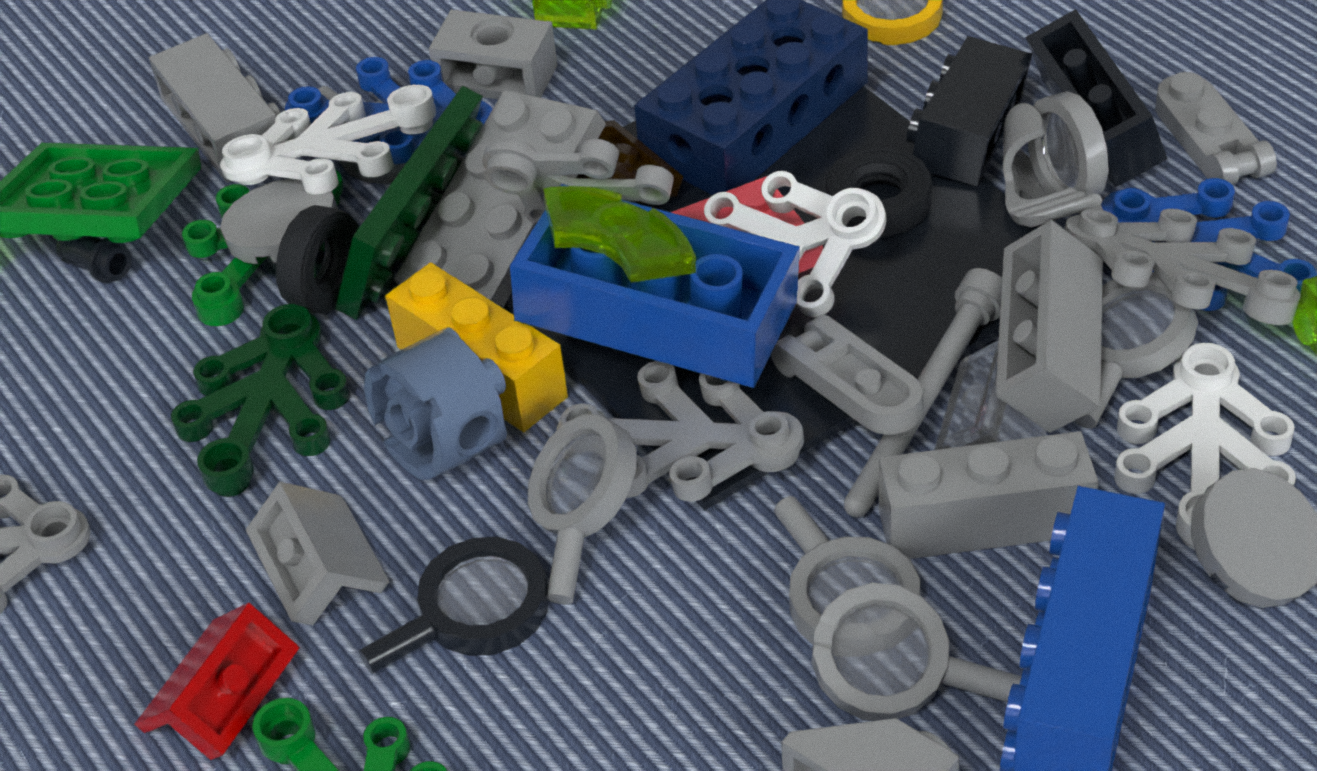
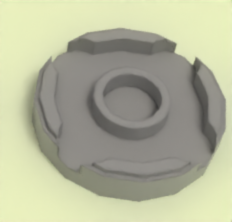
(260, 218)
(1257, 537)

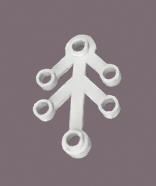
(331, 136)
(828, 229)
(1207, 378)

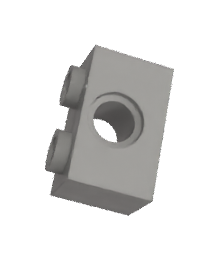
(494, 53)

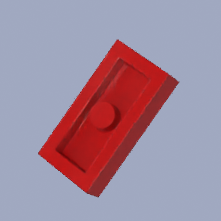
(221, 680)

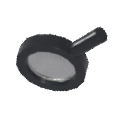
(472, 602)

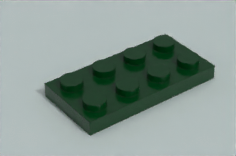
(407, 205)

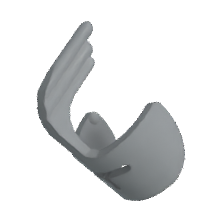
(1023, 193)

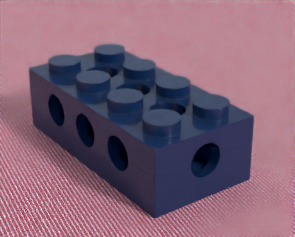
(753, 93)

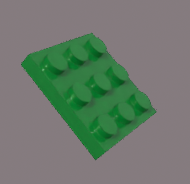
(93, 190)

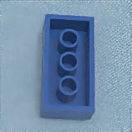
(704, 321)
(1087, 638)

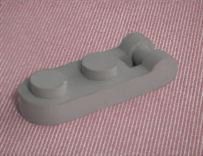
(1211, 130)
(852, 376)

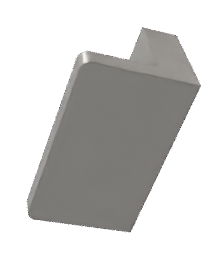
(312, 550)

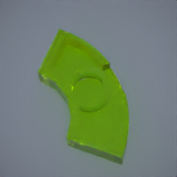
(637, 240)

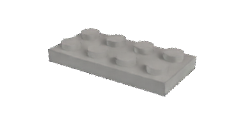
(479, 227)

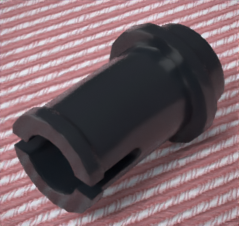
(99, 256)

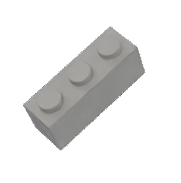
(210, 95)
(1050, 327)
(981, 493)

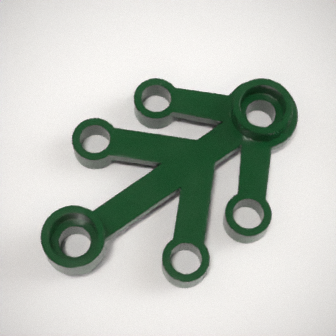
(285, 336)

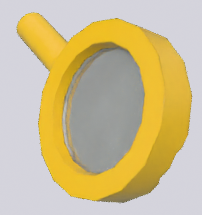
(894, 20)

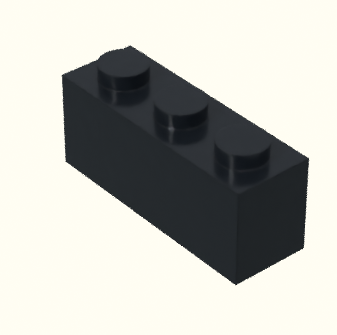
(1076, 62)
(968, 109)

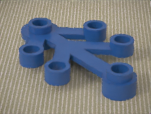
(375, 77)
(1215, 200)

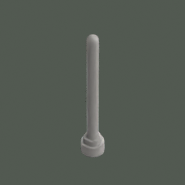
(976, 304)

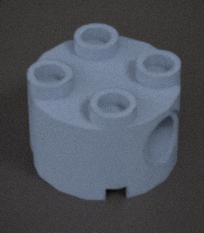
(437, 404)

